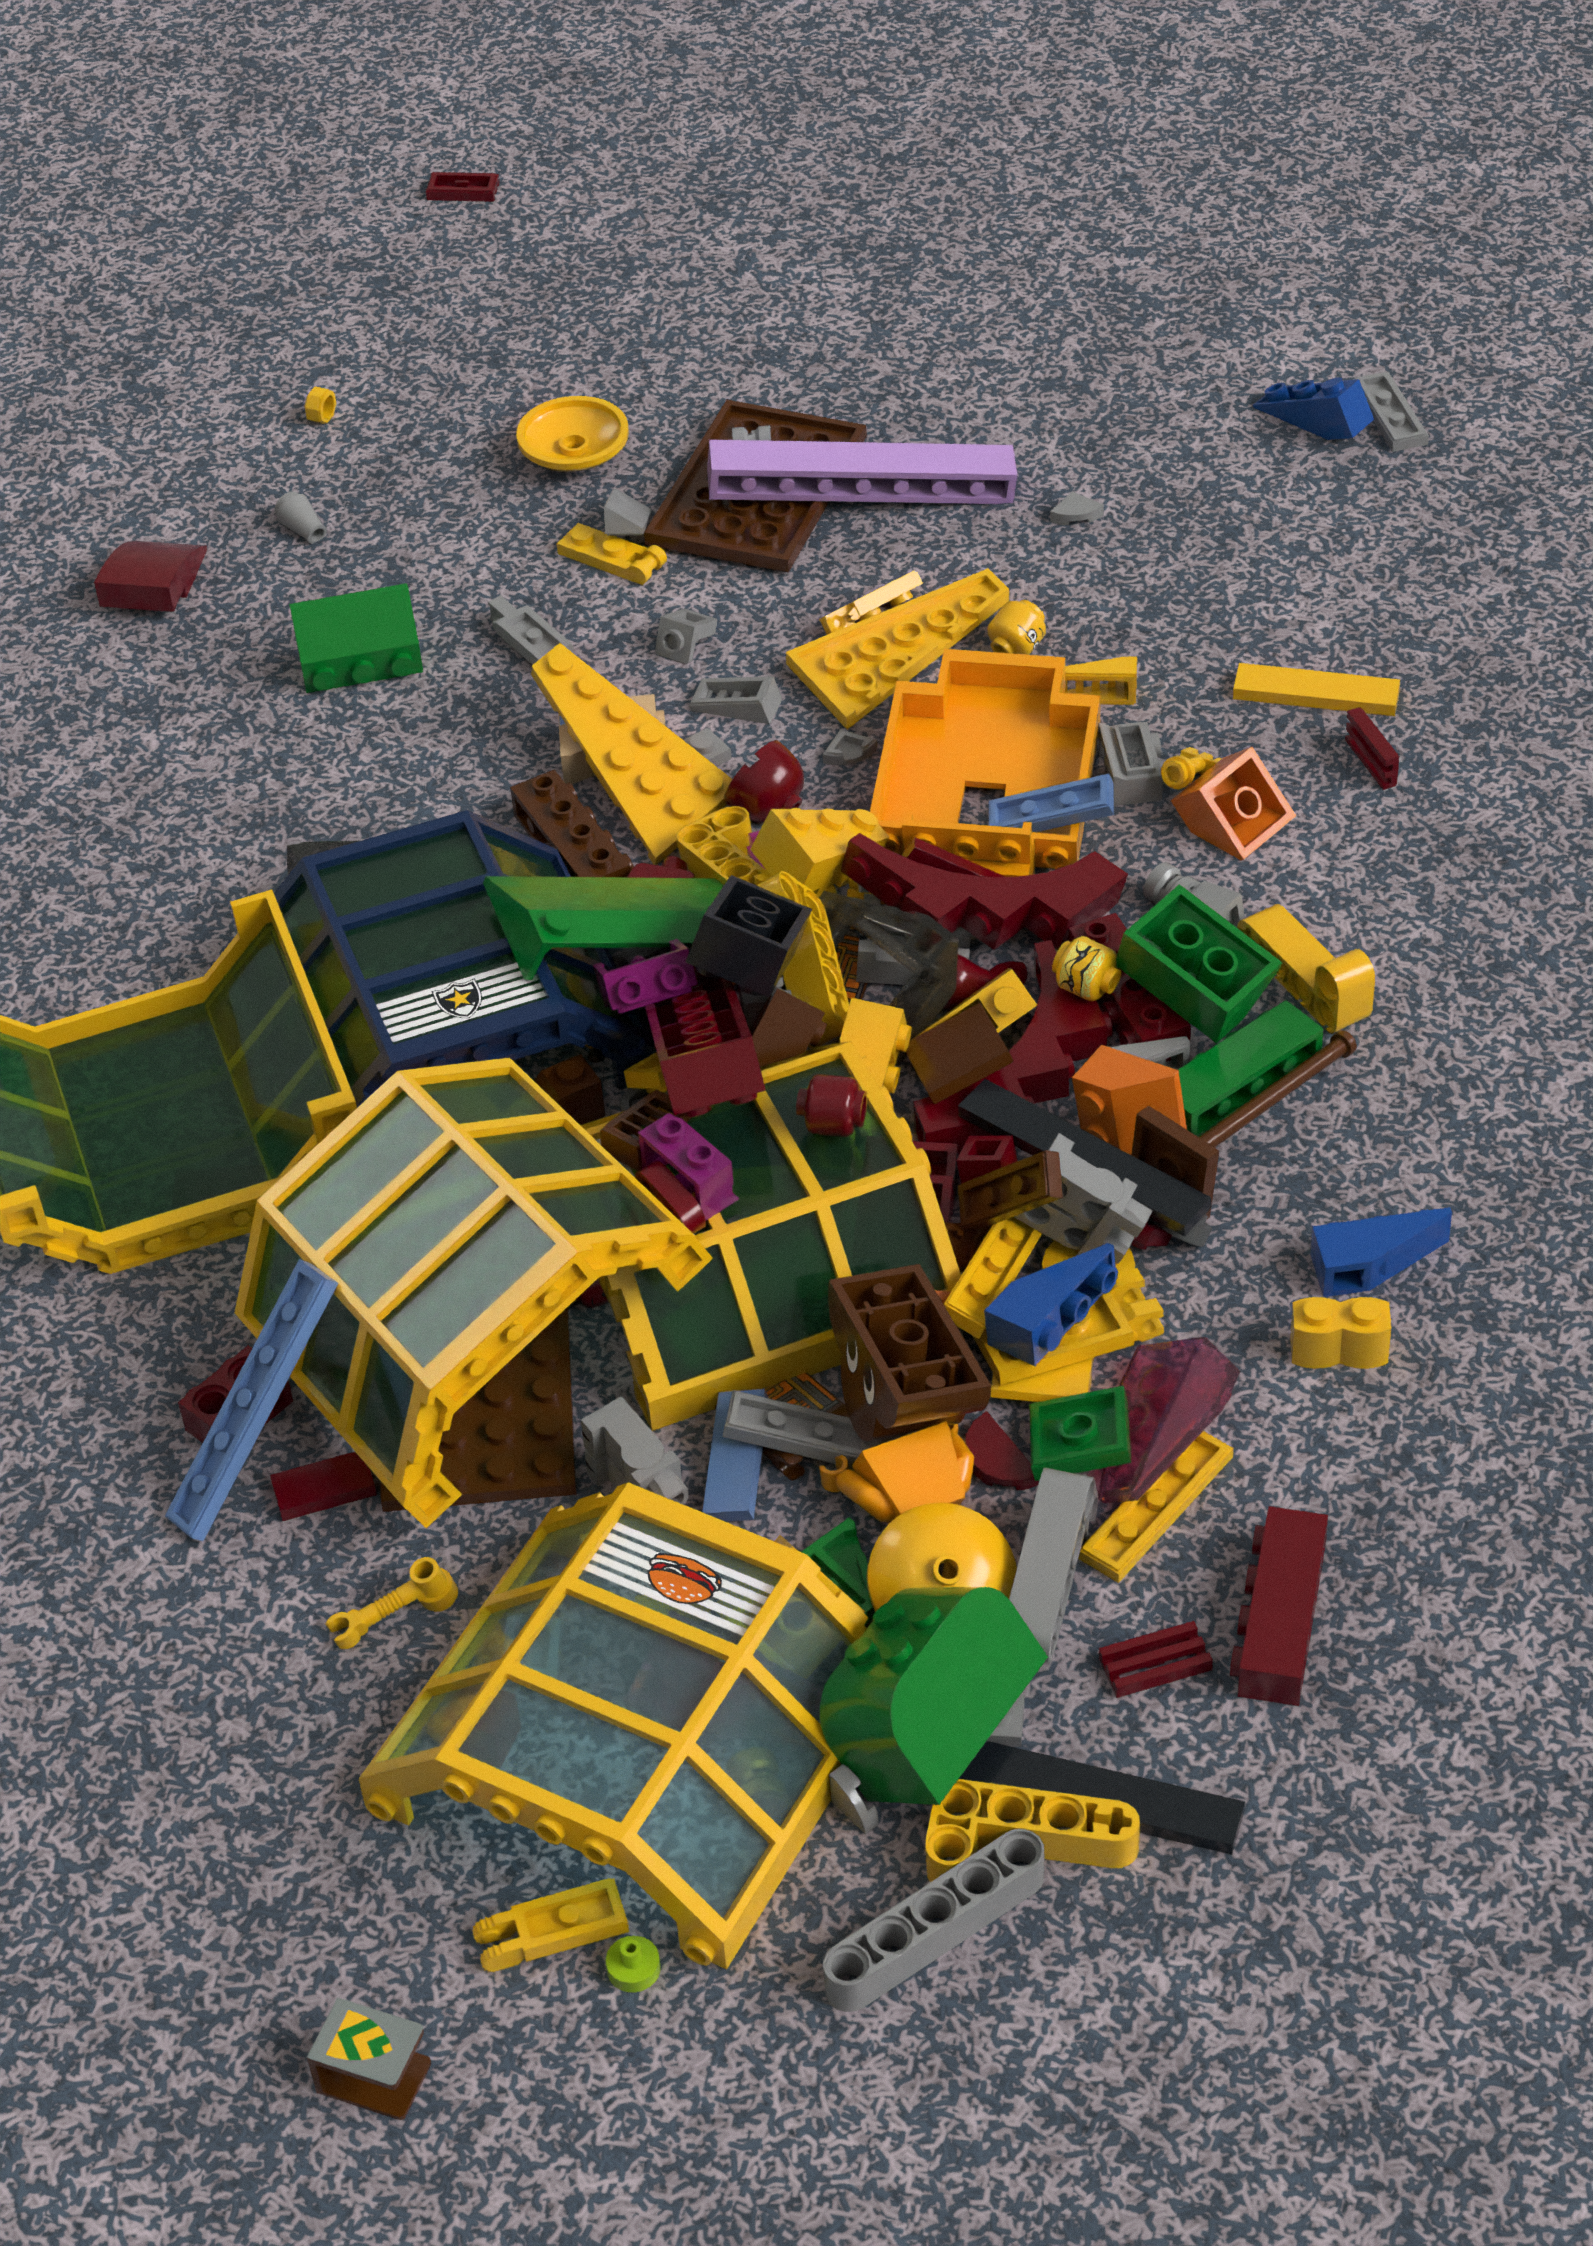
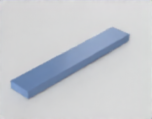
(251, 1400)

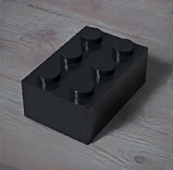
(748, 937)

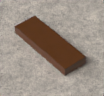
(1010, 1191)

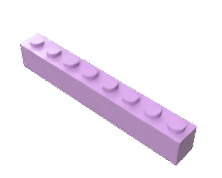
(861, 472)

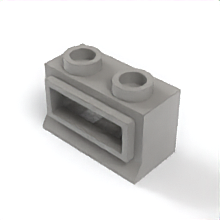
(1132, 762)

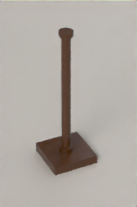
(1195, 1158)

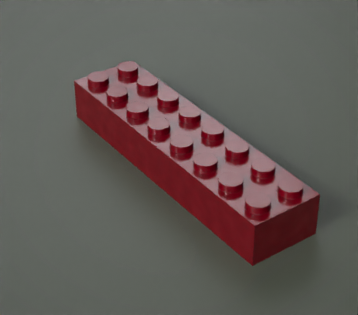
(705, 1047)

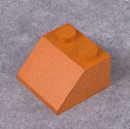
(1234, 804)
(1117, 1087)

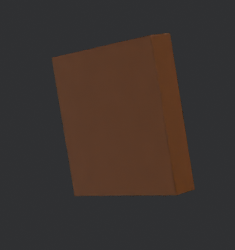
(958, 1053)

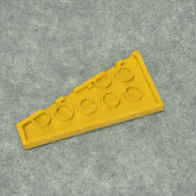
(862, 662)
(635, 757)

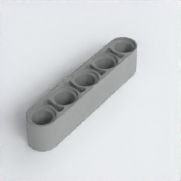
(924, 1941)

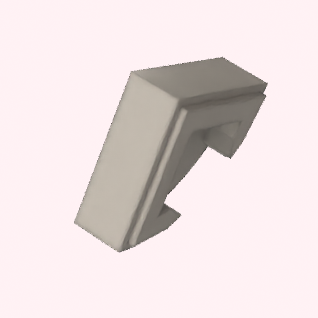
(1076, 508)
(849, 746)
(849, 1802)

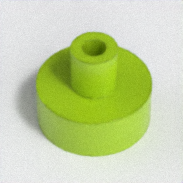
(633, 1964)

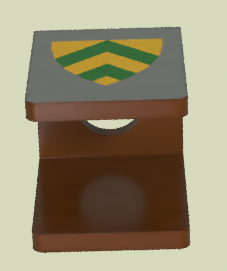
(368, 2059)

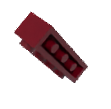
(1132, 1008)

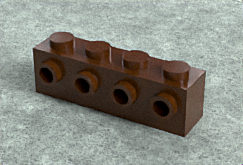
(555, 817)

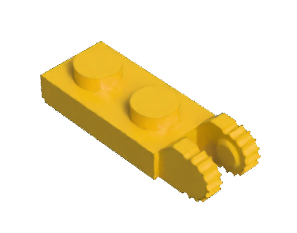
(552, 1924)

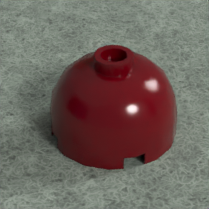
(768, 783)

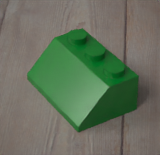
(356, 638)
(1196, 963)

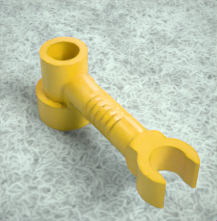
(428, 1584)

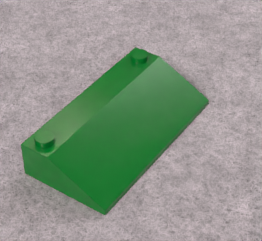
(596, 912)

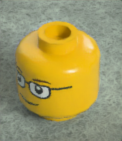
(1017, 628)

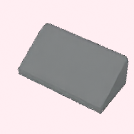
(625, 515)

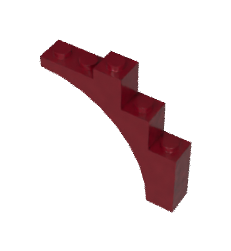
(988, 906)
(1058, 1034)

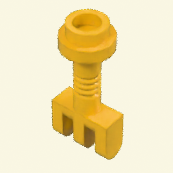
(1181, 769)

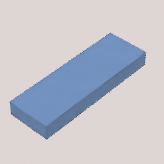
(1055, 805)
(731, 1470)

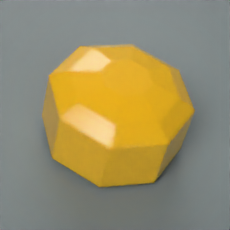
(320, 405)

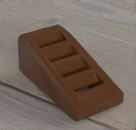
(617, 1133)

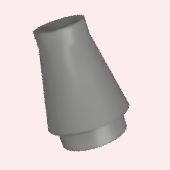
(298, 515)

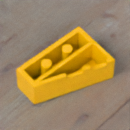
(813, 843)

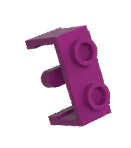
(646, 979)
(699, 1163)

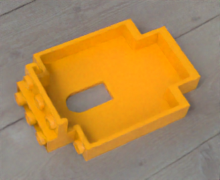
(984, 726)

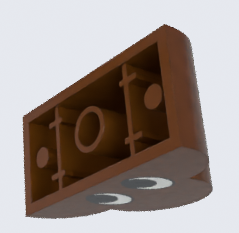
(901, 1354)

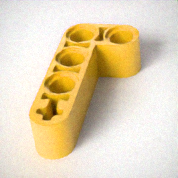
(718, 847)
(814, 969)
(1330, 988)
(987, 1805)

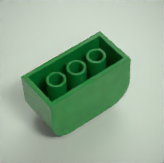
(926, 1689)

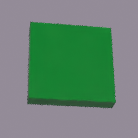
(1080, 1432)

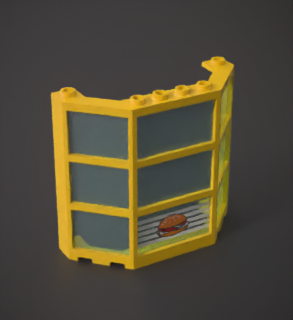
(642, 1701)

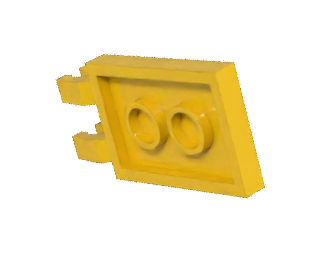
(1109, 1326)

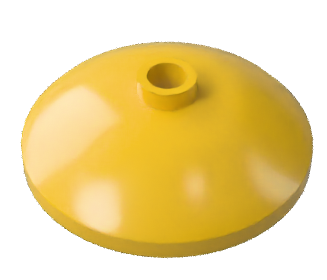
(572, 433)
(935, 1534)

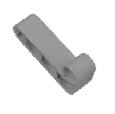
(1051, 1552)

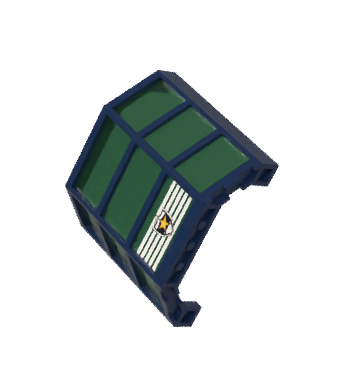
(420, 966)

